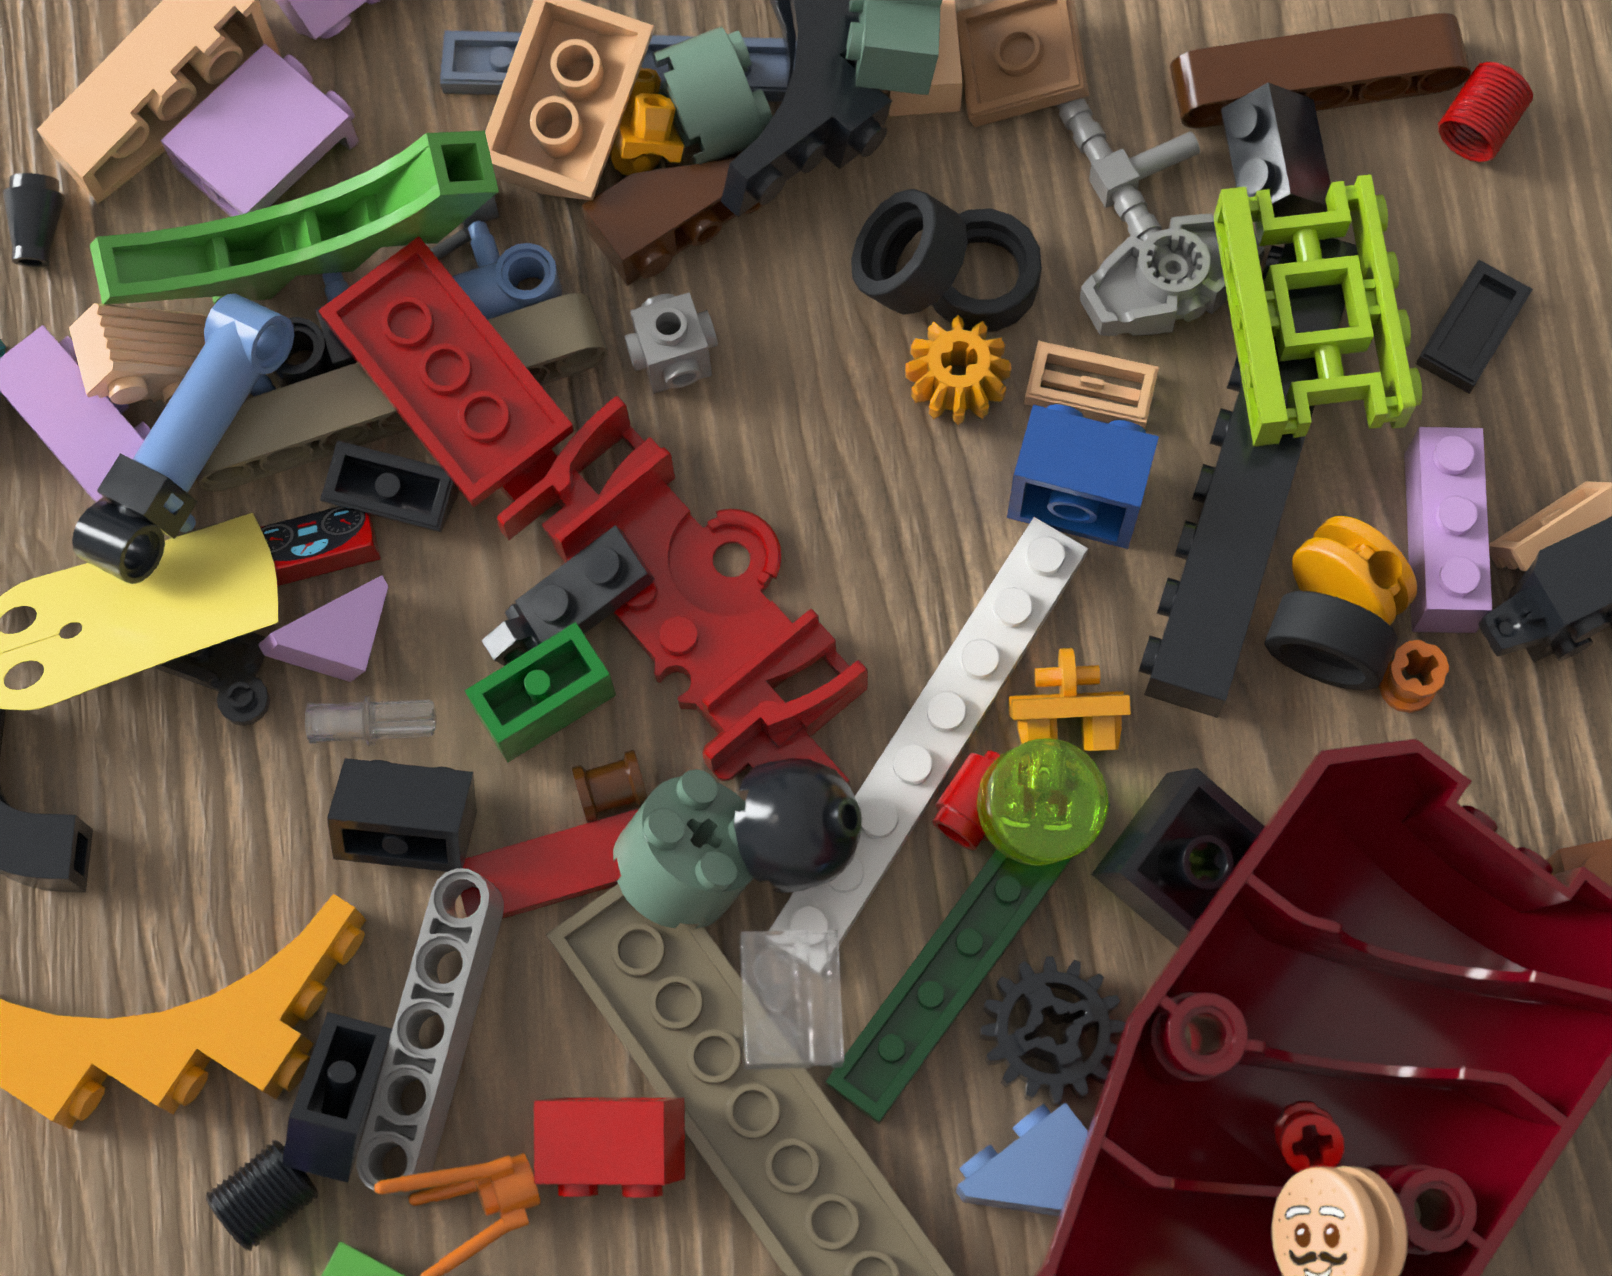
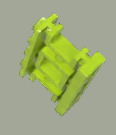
(1369, 300)

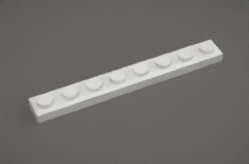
(942, 724)

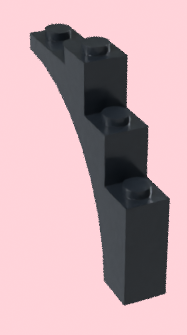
(819, 111)

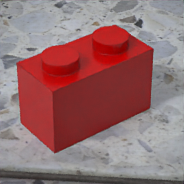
(609, 1143)

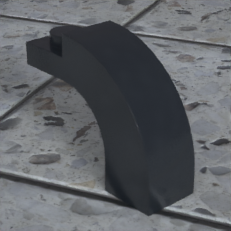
(43, 848)

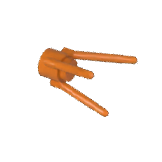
(502, 1186)

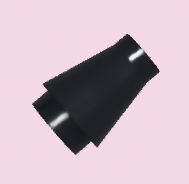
(32, 216)

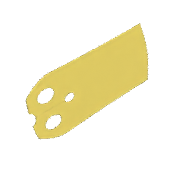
(199, 595)

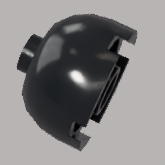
(797, 824)

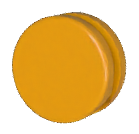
(1356, 565)

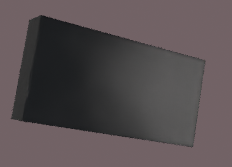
(1474, 326)

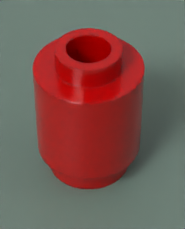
(957, 806)

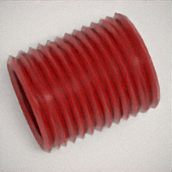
(1485, 111)

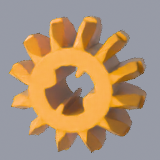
(982, 372)

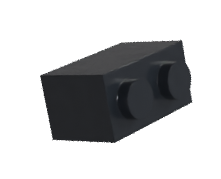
(1278, 148)
(402, 815)
(335, 1097)

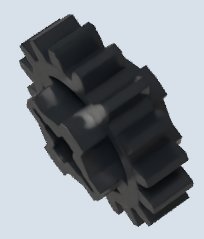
(1040, 1003)

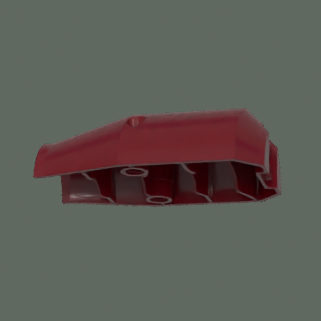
(1388, 973)

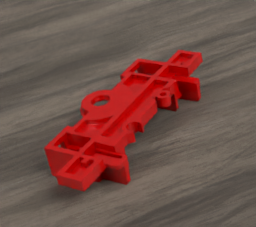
(691, 615)

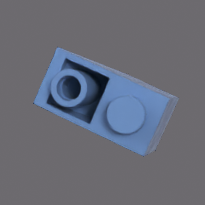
(1031, 1171)

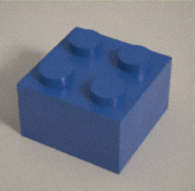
(1082, 474)

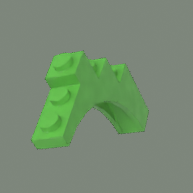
(330, 231)

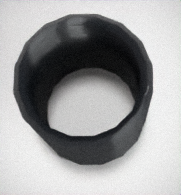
(260, 1197)

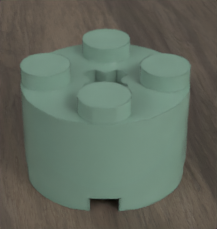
(713, 94)
(683, 852)

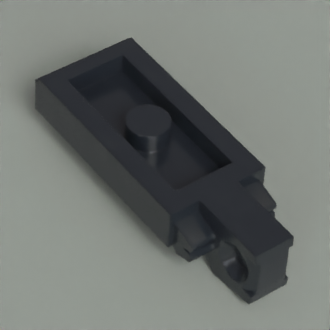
(578, 591)

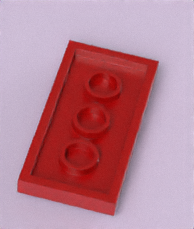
(446, 371)

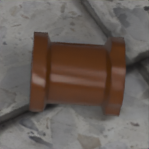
(610, 786)

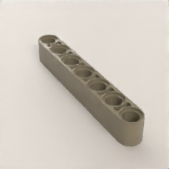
(346, 406)

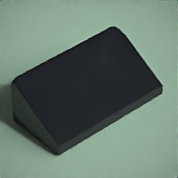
(389, 486)

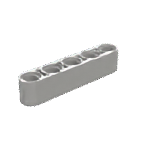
(423, 998)

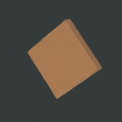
(1019, 57)

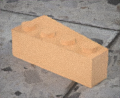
(149, 86)

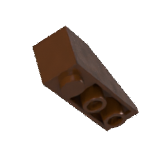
(658, 215)

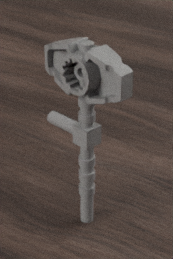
(1155, 271)

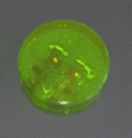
(1042, 802)

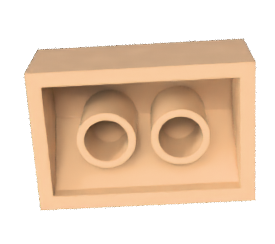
(565, 97)

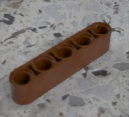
(1326, 65)

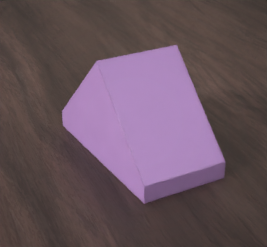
(333, 637)

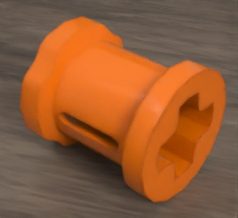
(1416, 658)

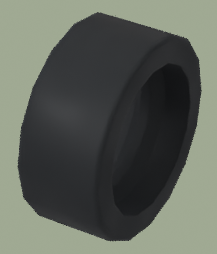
(1015, 237)
(933, 263)
(1331, 640)

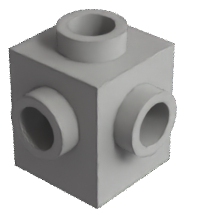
(671, 341)

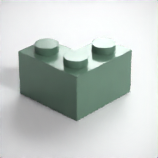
(895, 44)

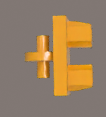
(646, 128)
(1099, 711)

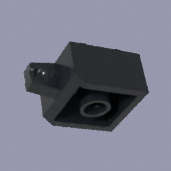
(1557, 599)
(1152, 855)

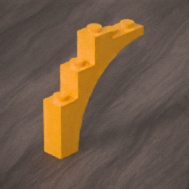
(162, 1055)

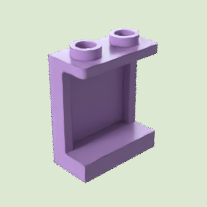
(258, 133)

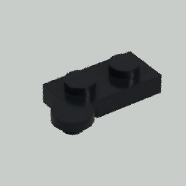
(231, 671)

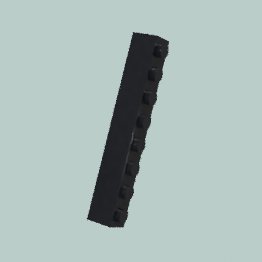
(1236, 525)

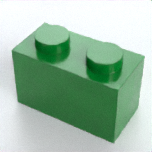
(541, 692)

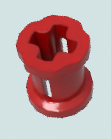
(1288, 1131)

